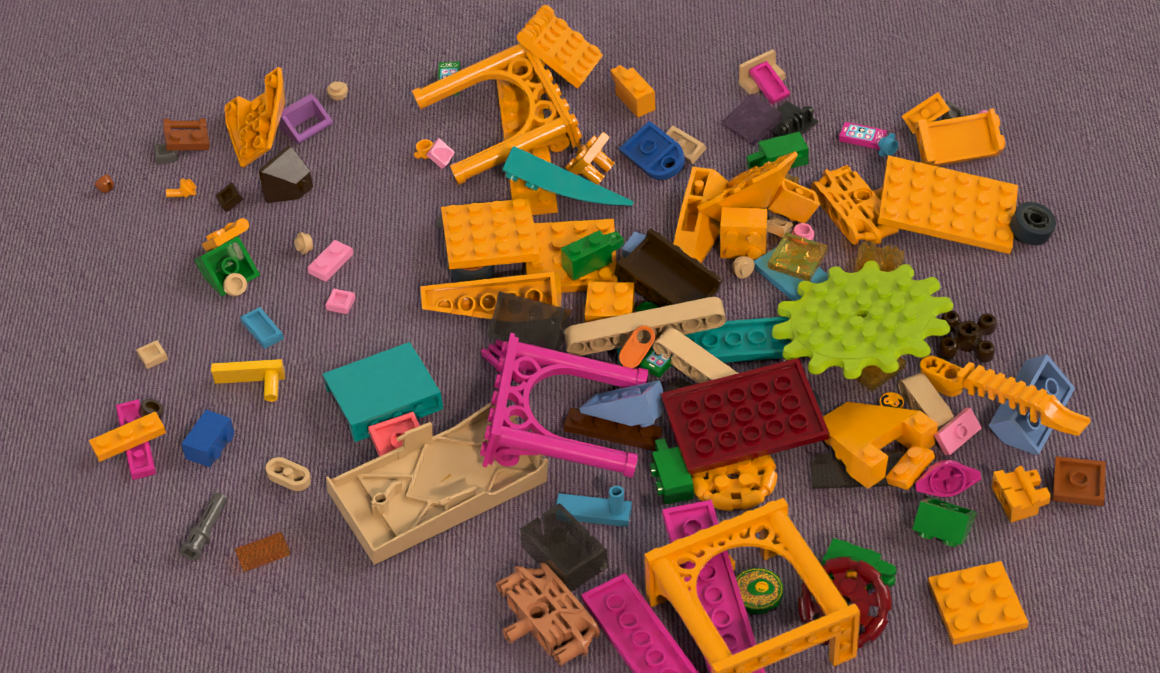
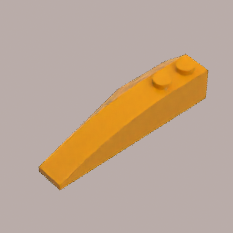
(480, 296)

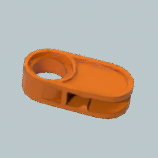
(633, 350)

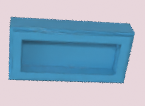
(262, 328)

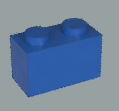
(208, 438)

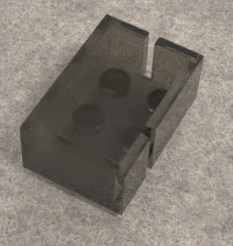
(530, 320)
(564, 547)

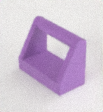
(300, 112)

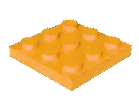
(977, 602)

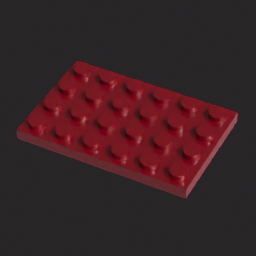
(744, 416)

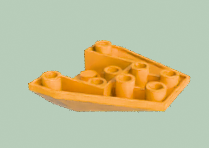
(255, 122)

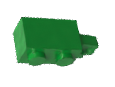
(779, 146)
(590, 253)
(671, 474)

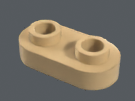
(291, 476)

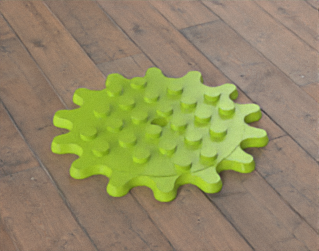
(894, 324)

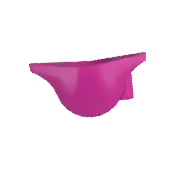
(947, 478)

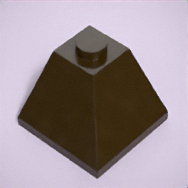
(285, 177)

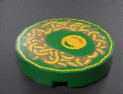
(760, 590)

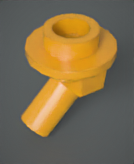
(187, 188)

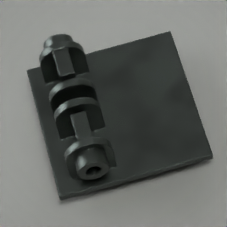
(794, 119)

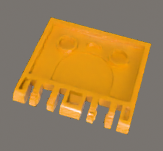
(559, 46)

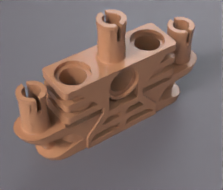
(547, 612)

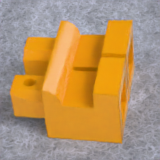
(1018, 494)

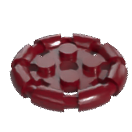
(856, 592)

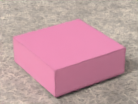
(340, 301)

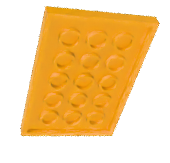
(948, 204)

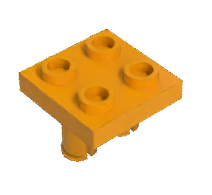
(592, 152)

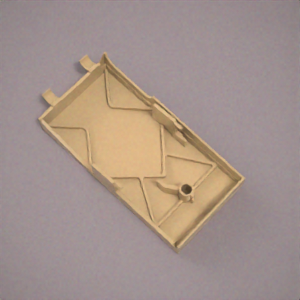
(401, 494)

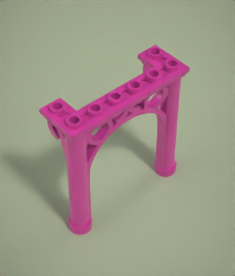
(527, 367)

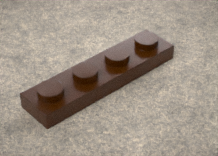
(612, 431)

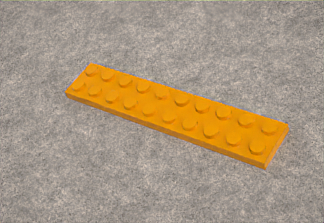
(514, 114)

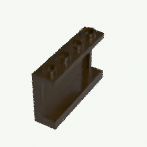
(666, 272)

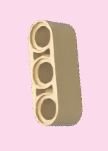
(923, 397)

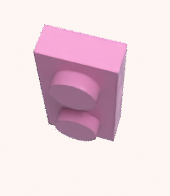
(330, 260)

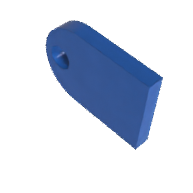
(651, 151)

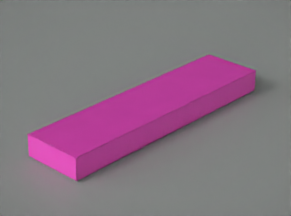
(140, 456)

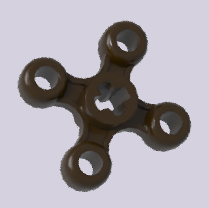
(968, 336)

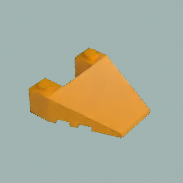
(864, 429)

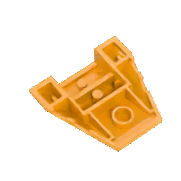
(750, 188)

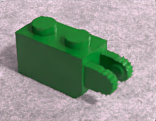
(845, 549)

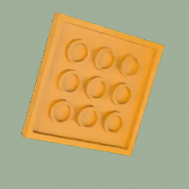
(489, 233)
(555, 235)

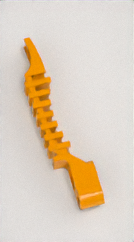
(951, 380)

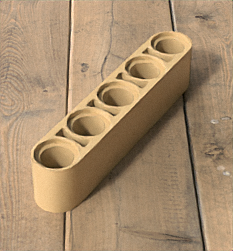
(690, 357)

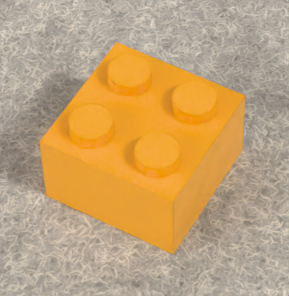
(743, 232)
(609, 300)

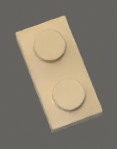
(691, 147)

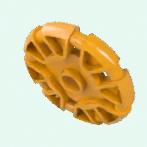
(736, 488)

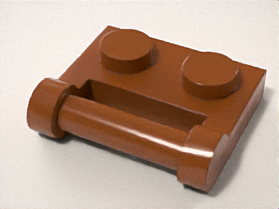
(185, 139)

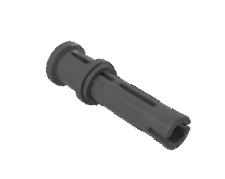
(200, 533)

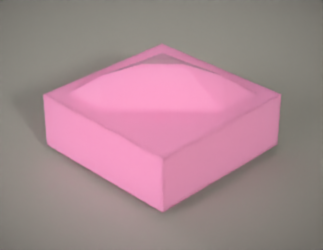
(440, 153)

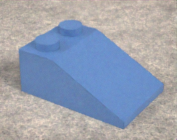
(628, 405)

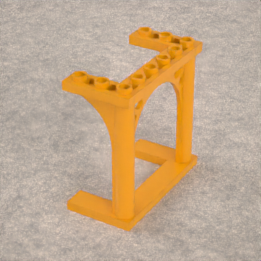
(777, 537)

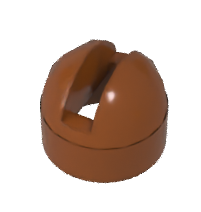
(104, 184)

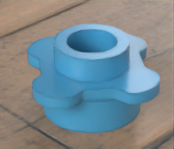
(888, 145)

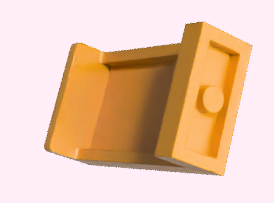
(959, 138)

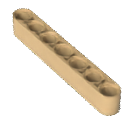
(615, 331)

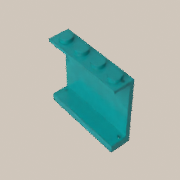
(383, 389)

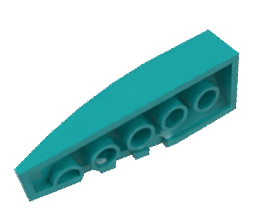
(556, 180)

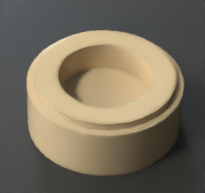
(235, 284)

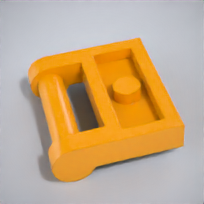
(225, 234)

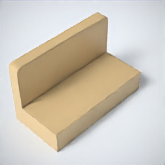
(747, 81)

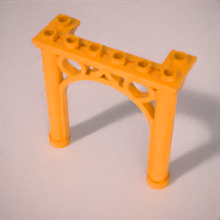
(518, 67)

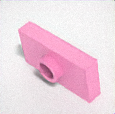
(957, 431)

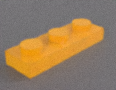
(127, 436)

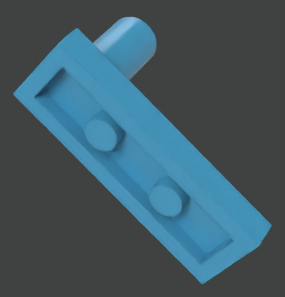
(599, 510)

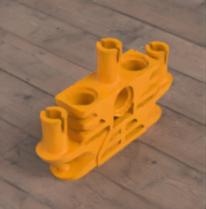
(851, 205)

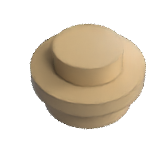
(337, 90)
(303, 243)
(743, 267)

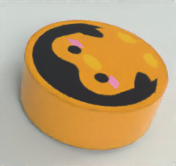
(892, 399)

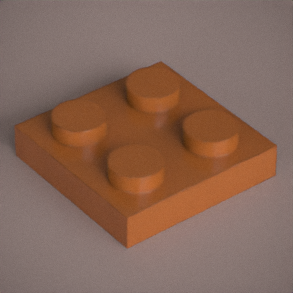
(1079, 481)

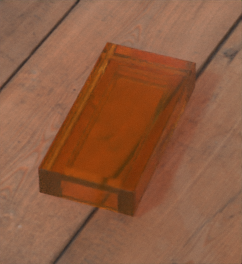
(262, 551)

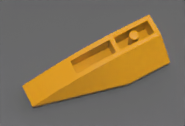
(696, 230)

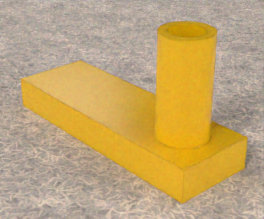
(266, 370)

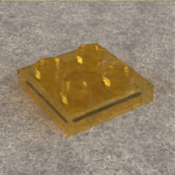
(798, 257)

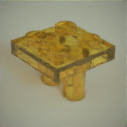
(887, 258)

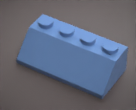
(1016, 428)

